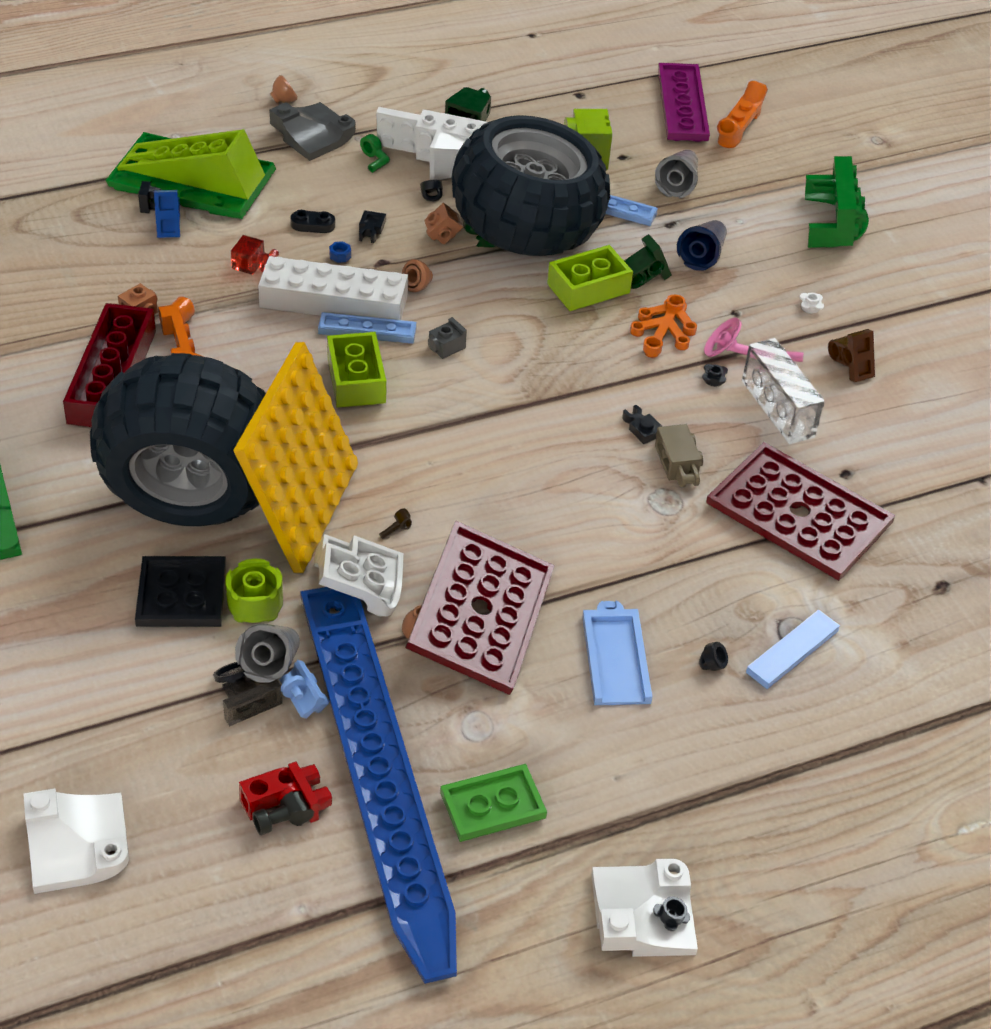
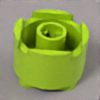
(254, 591)

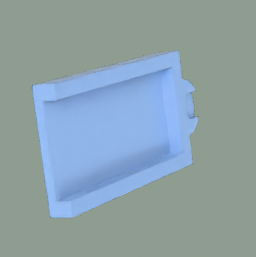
(616, 655)

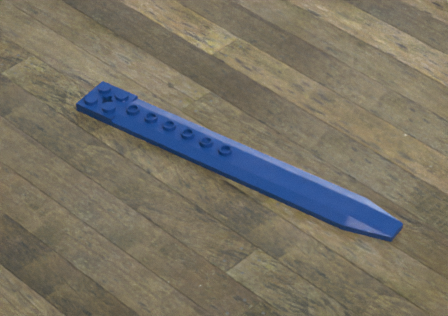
(384, 783)

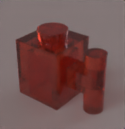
(250, 255)

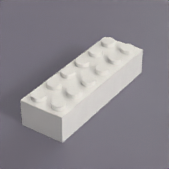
(331, 288)

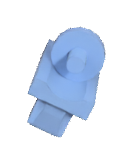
(303, 691)

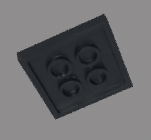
(181, 591)

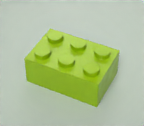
(589, 277)
(356, 369)

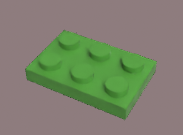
(493, 802)

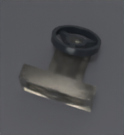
(244, 696)

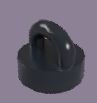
(429, 187)
(714, 657)

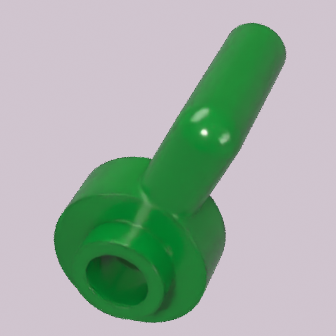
(372, 147)

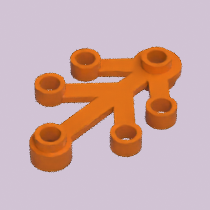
(673, 306)

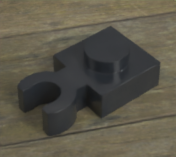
(371, 224)
(641, 426)

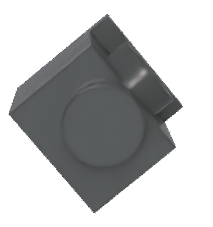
(447, 338)

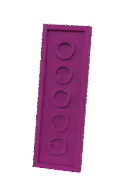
(683, 102)

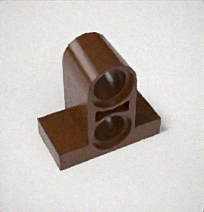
(855, 352)

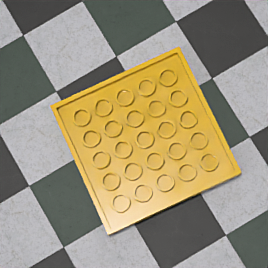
(297, 457)

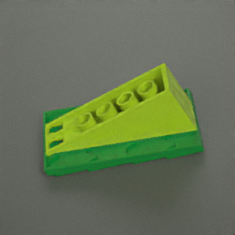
(207, 170)

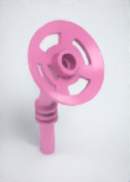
(727, 341)

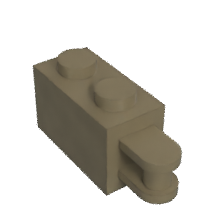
(679, 454)

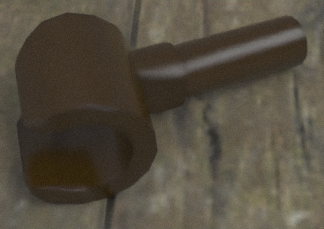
(402, 521)

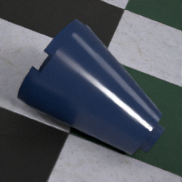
(702, 245)

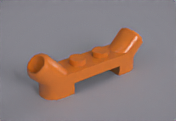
(747, 108)
(173, 322)

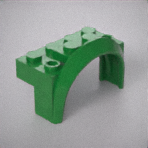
(843, 192)

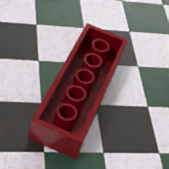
(115, 346)

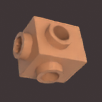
(443, 224)
(139, 297)

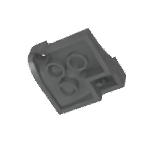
(312, 128)

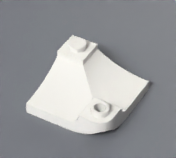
(361, 571)
(73, 838)
(625, 908)

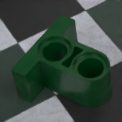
(647, 263)

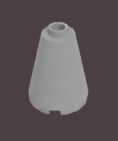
(677, 174)
(266, 651)

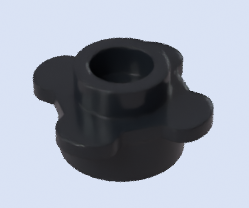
(714, 374)
(677, 908)

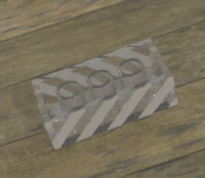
(782, 391)

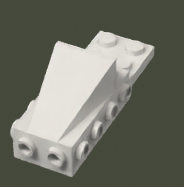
(431, 136)

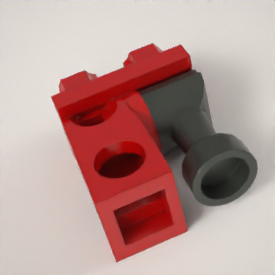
(284, 787)

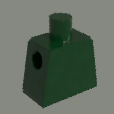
(469, 104)

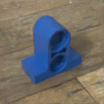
(167, 213)

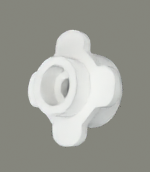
(811, 302)

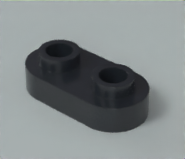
(312, 221)

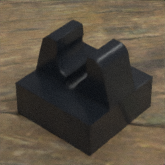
(146, 196)

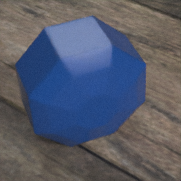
(340, 252)

